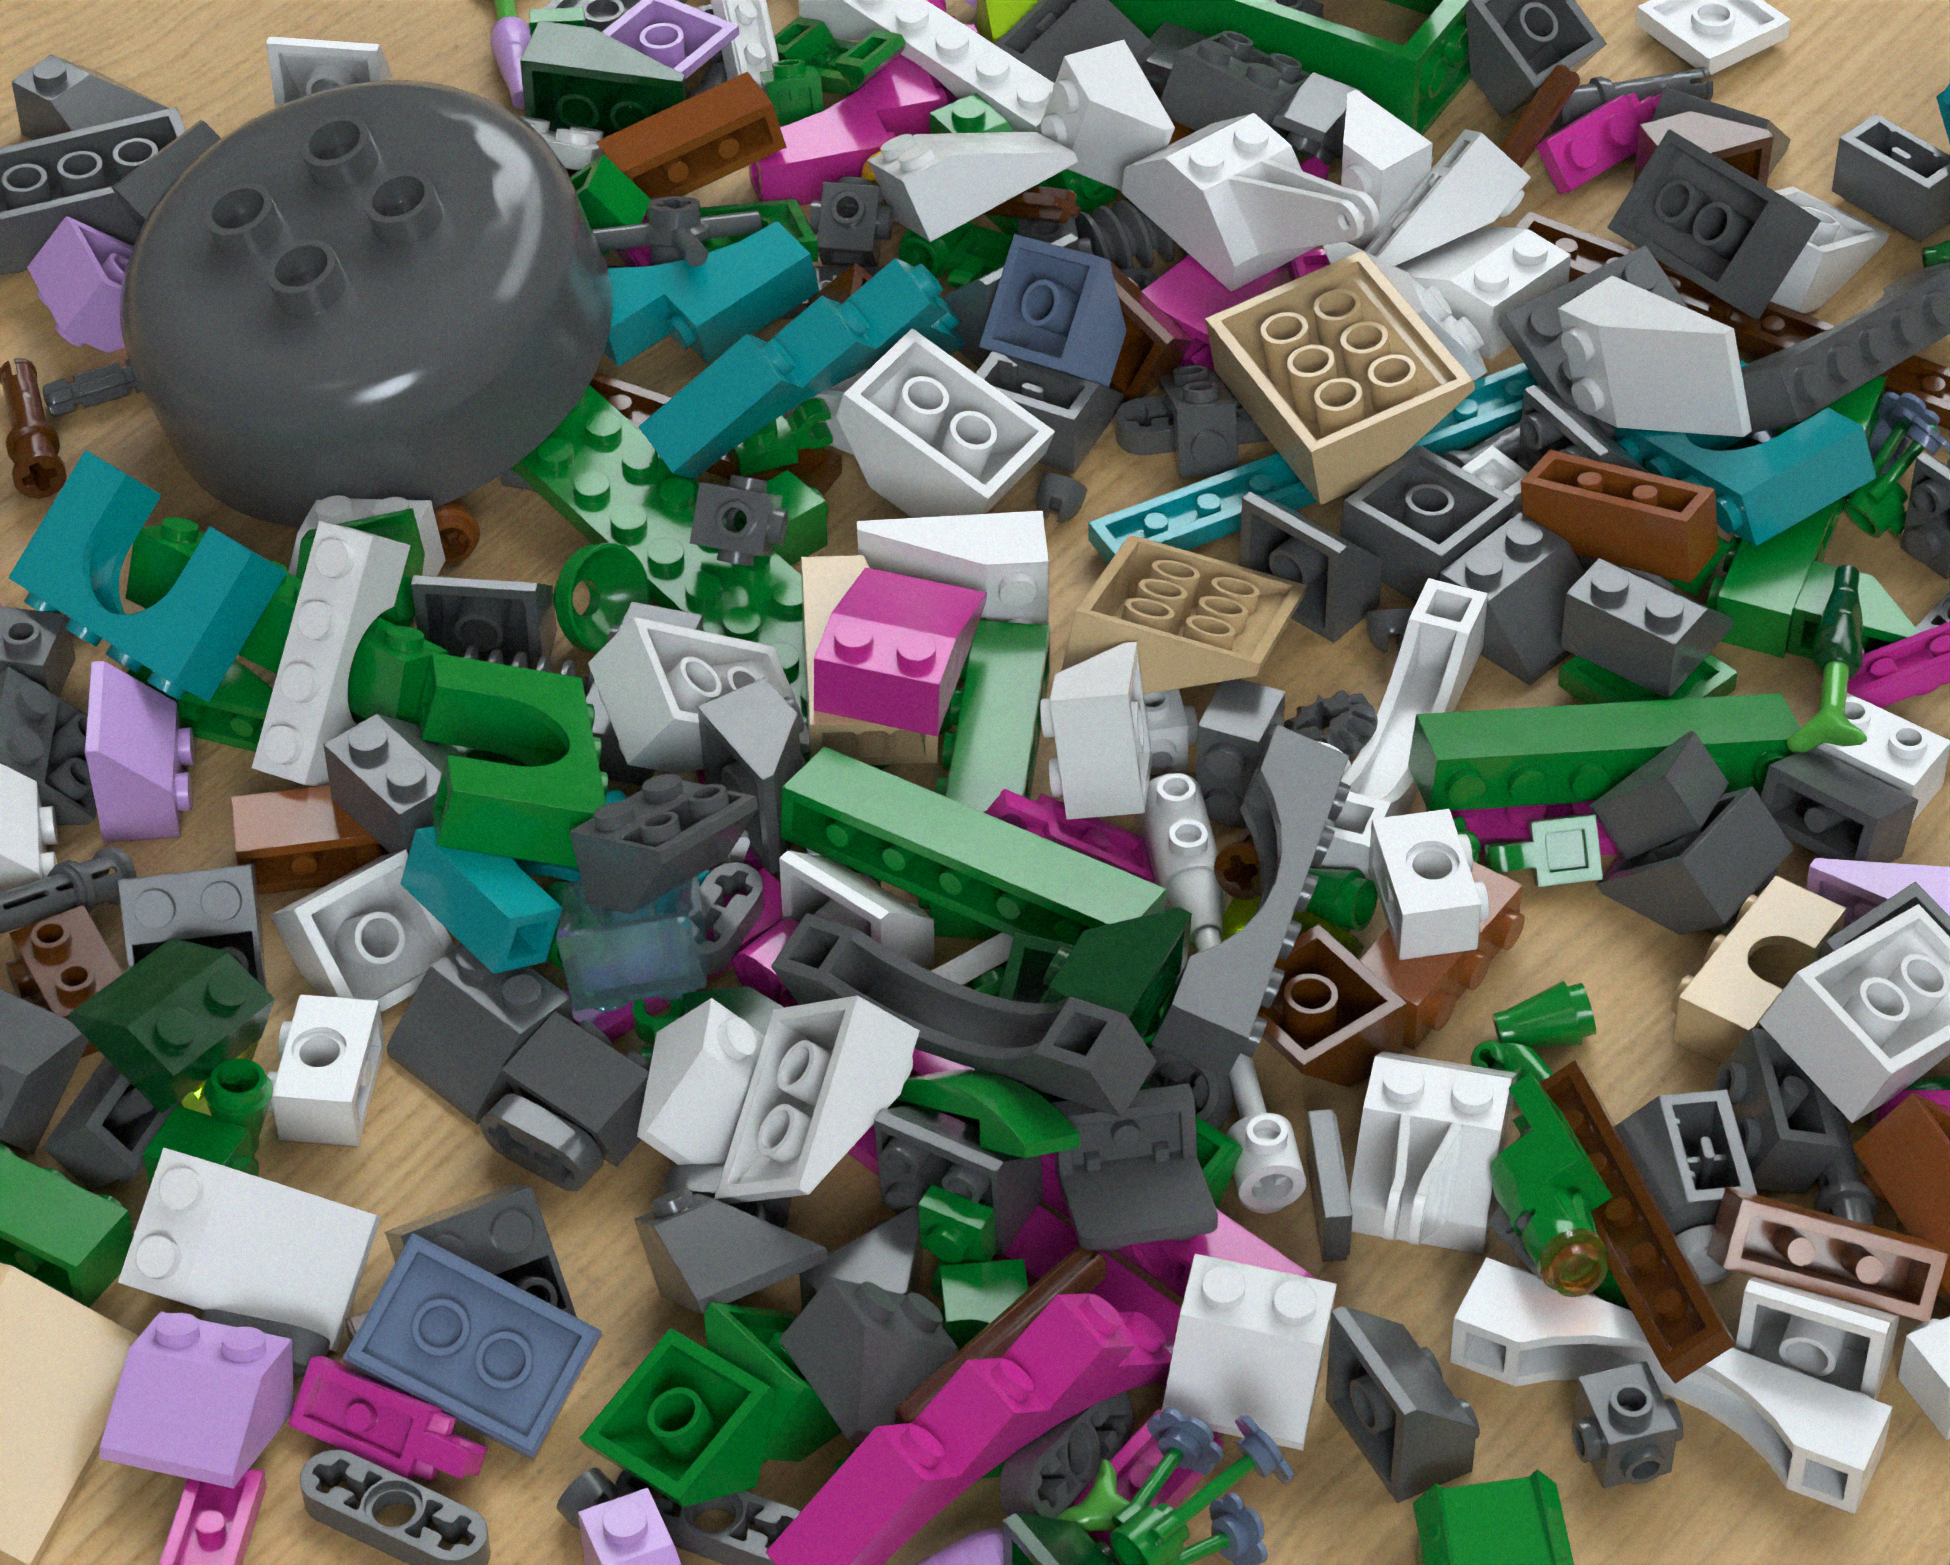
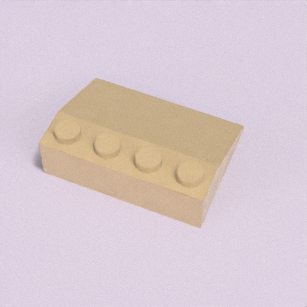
(1337, 373)
(1187, 613)
(54, 1405)

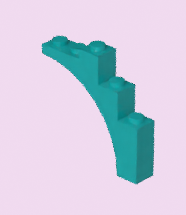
(712, 303)
(811, 354)

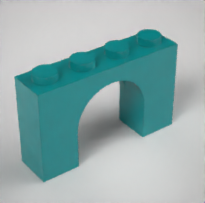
(1767, 484)
(183, 637)
(490, 899)

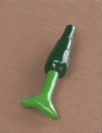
(1836, 658)

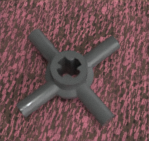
(677, 230)

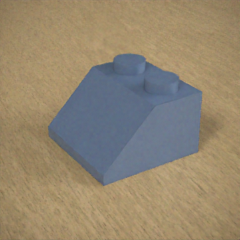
(1057, 311)

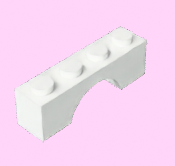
(343, 590)

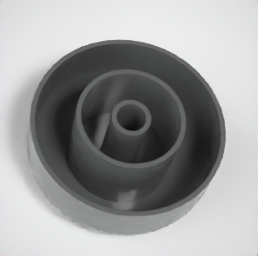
(365, 300)

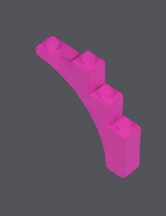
(848, 133)
(983, 1415)

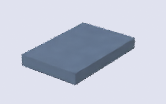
(473, 1346)

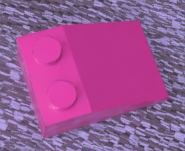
(895, 650)

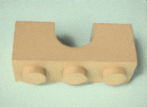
(1769, 943)

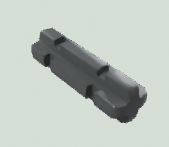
(89, 389)

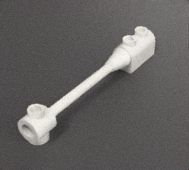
(1183, 862)

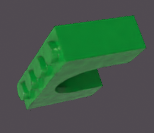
(524, 716)

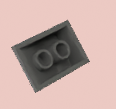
(1714, 224)

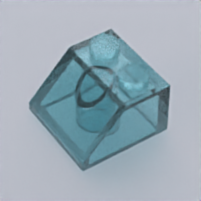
(632, 956)

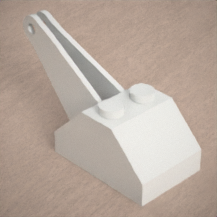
(1243, 200)
(932, 431)
(1429, 1151)

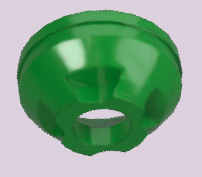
(613, 580)

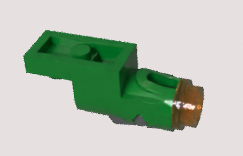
(1548, 1196)

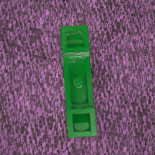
(841, 63)
(1009, 1113)

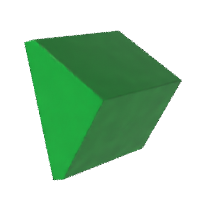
(686, 1423)

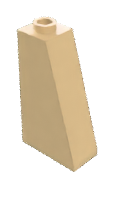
(823, 586)

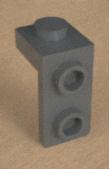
(1202, 421)

